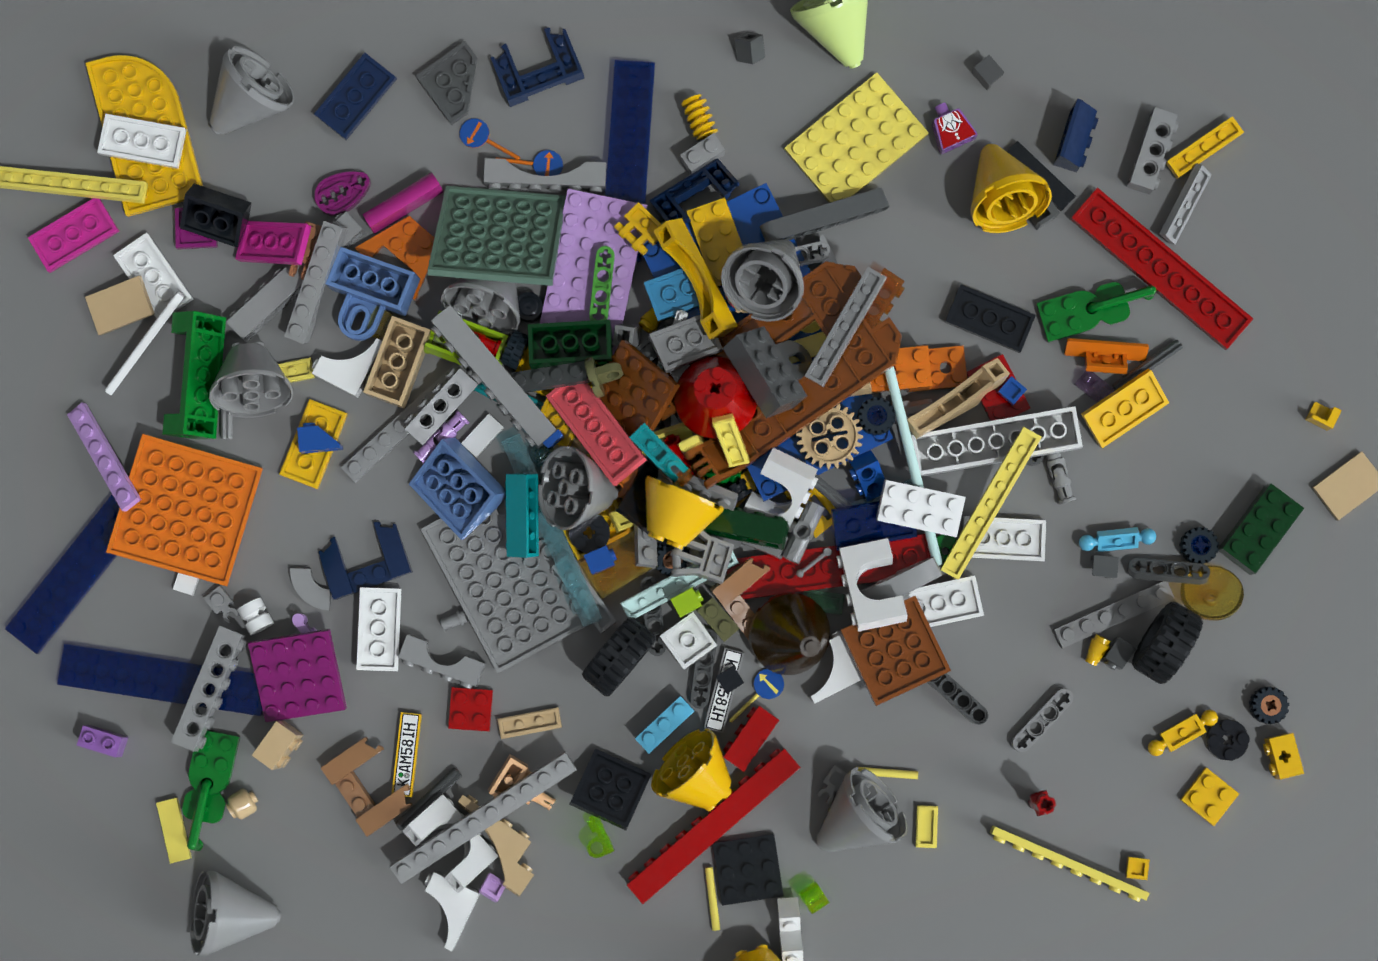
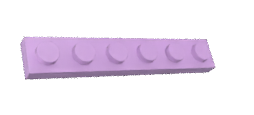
(104, 457)

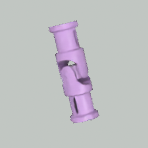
(447, 430)

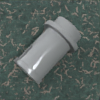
(454, 620)

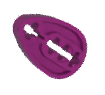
(333, 184)

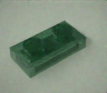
(829, 601)

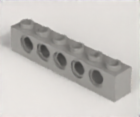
(183, 735)

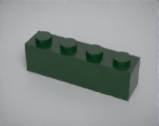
(750, 528)

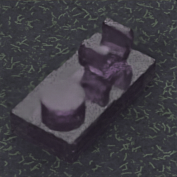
(1093, 386)

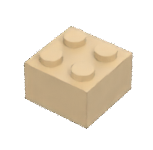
(278, 745)

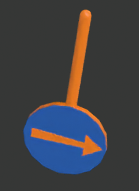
(475, 134)
(545, 163)

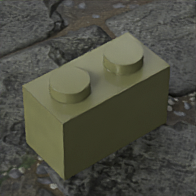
(718, 619)

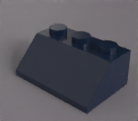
(1076, 136)

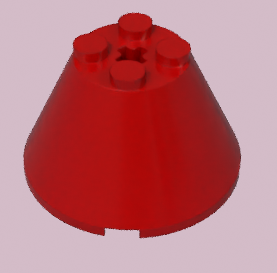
(699, 403)

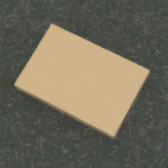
(119, 305)
(1348, 486)

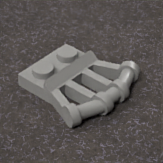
(713, 562)

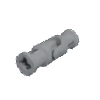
(1061, 480)

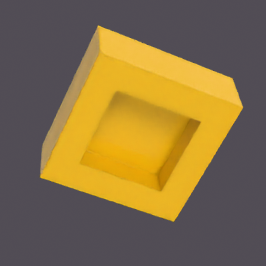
(1137, 868)

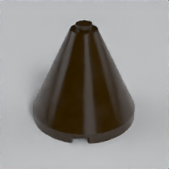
(789, 633)

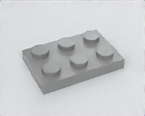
(683, 344)

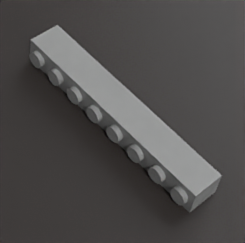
(280, 290)
(493, 376)

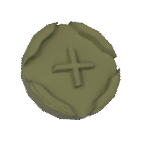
(601, 375)

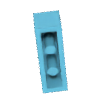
(664, 724)

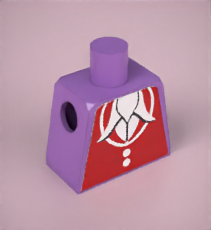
(951, 129)

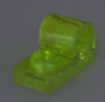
(596, 825)
(813, 897)

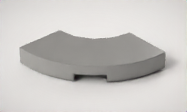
(309, 590)

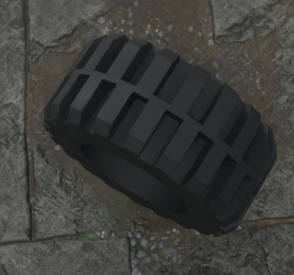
(1167, 642)
(619, 656)

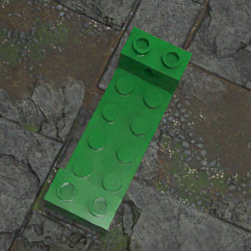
(201, 365)

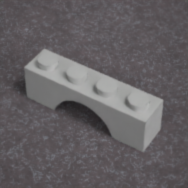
(417, 652)

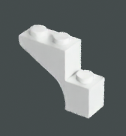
(790, 929)

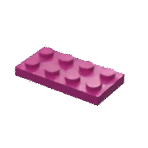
(73, 234)
(273, 243)

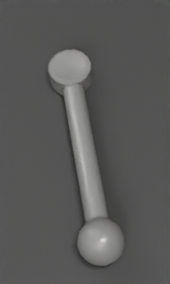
(827, 552)

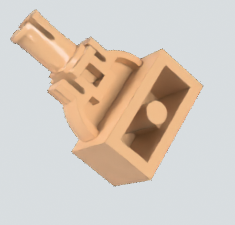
(512, 772)

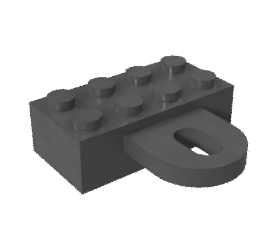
(768, 370)

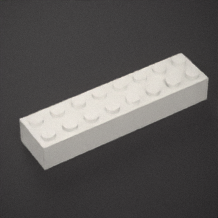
(991, 440)

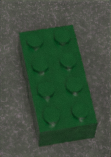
(569, 343)
(1260, 529)

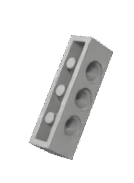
(1138, 178)
(451, 402)

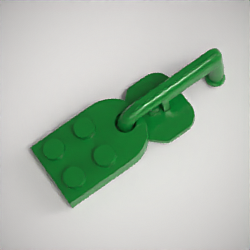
(1068, 314)
(205, 800)

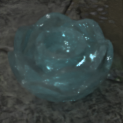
(540, 454)

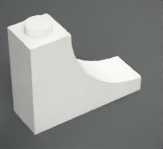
(350, 373)
(843, 672)
(455, 905)

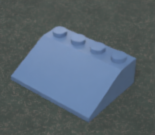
(457, 487)

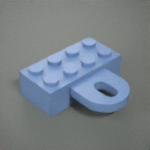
(368, 285)

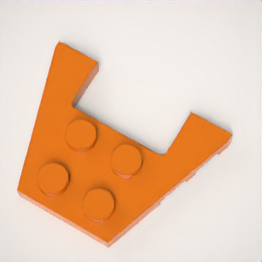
(407, 242)

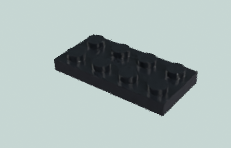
(990, 318)

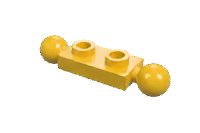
(1183, 732)

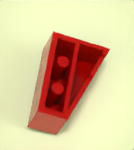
(750, 737)

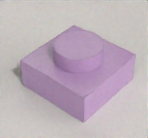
(492, 887)

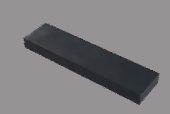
(1060, 193)

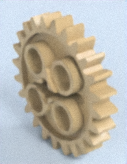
(834, 454)

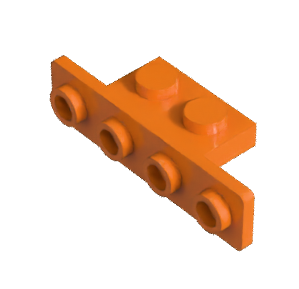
(1106, 355)

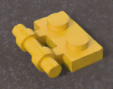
(644, 223)

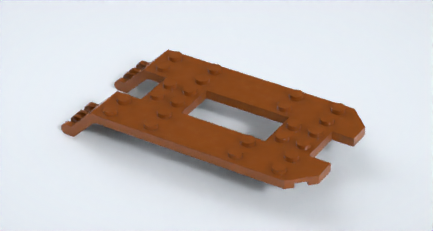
(864, 359)

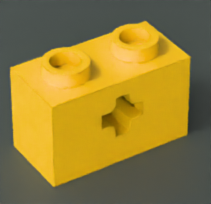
(1291, 764)

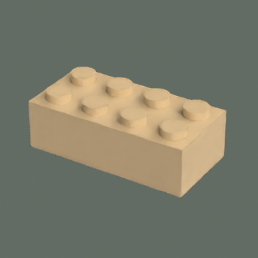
(397, 362)

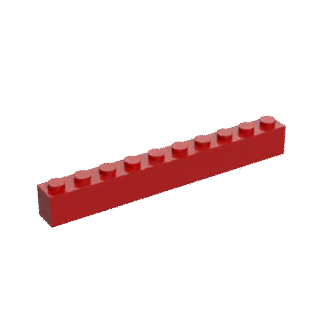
(712, 826)

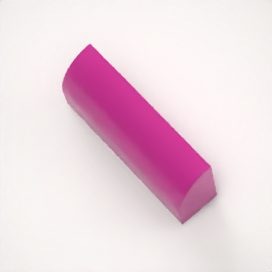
(403, 202)

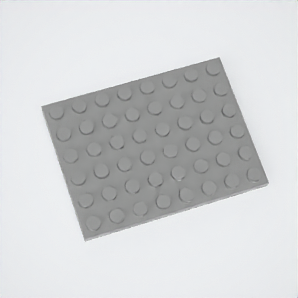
(510, 601)

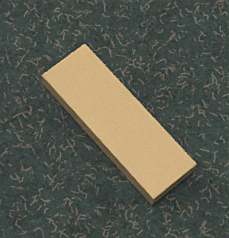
(529, 723)

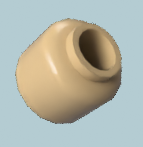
(242, 804)

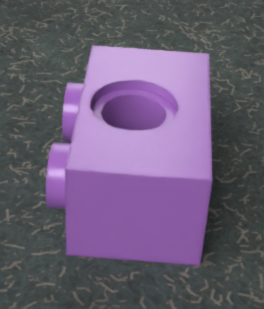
(102, 741)

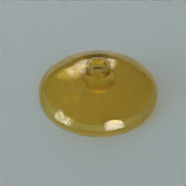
(1221, 587)

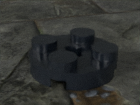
(598, 539)
(1229, 751)

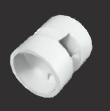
(255, 616)

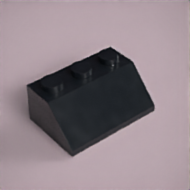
(215, 215)

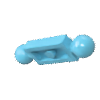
(1117, 539)

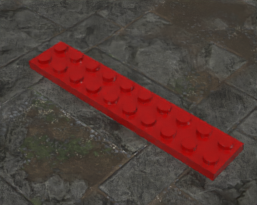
(1162, 268)
(826, 573)

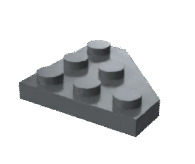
(451, 81)

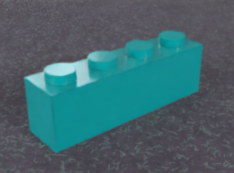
(522, 515)

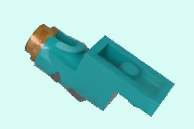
(661, 455)

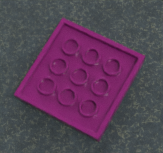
(297, 675)

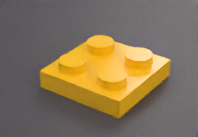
(1209, 796)

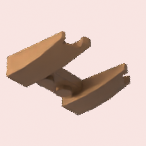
(735, 584)
(341, 773)

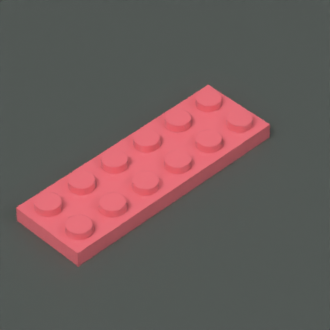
(597, 431)

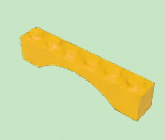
(679, 244)

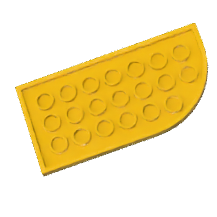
(143, 92)

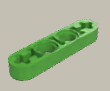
(604, 286)

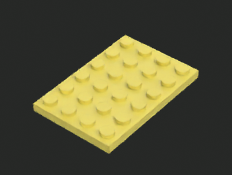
(856, 140)

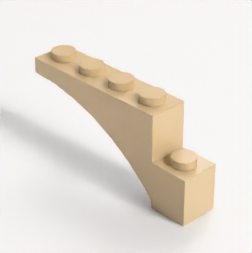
(960, 399)
(509, 848)

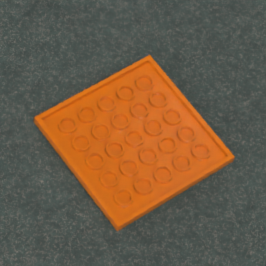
(188, 510)

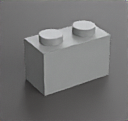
(702, 154)

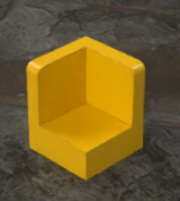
(1323, 416)

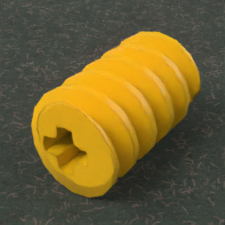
(698, 117)

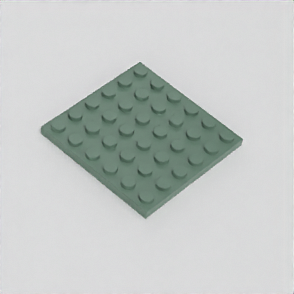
(497, 235)

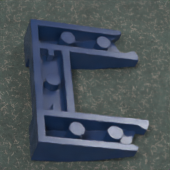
(564, 70)
(714, 174)
(345, 584)

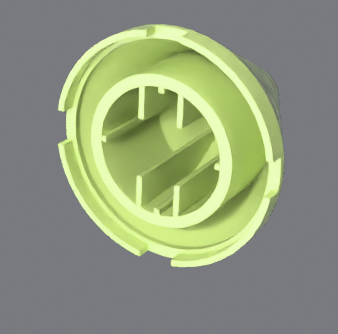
(836, 26)

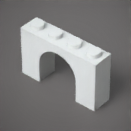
(795, 477)
(866, 611)
(476, 851)

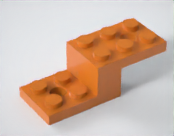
(920, 369)

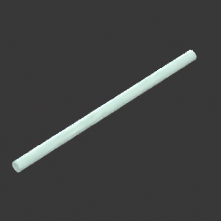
(910, 452)

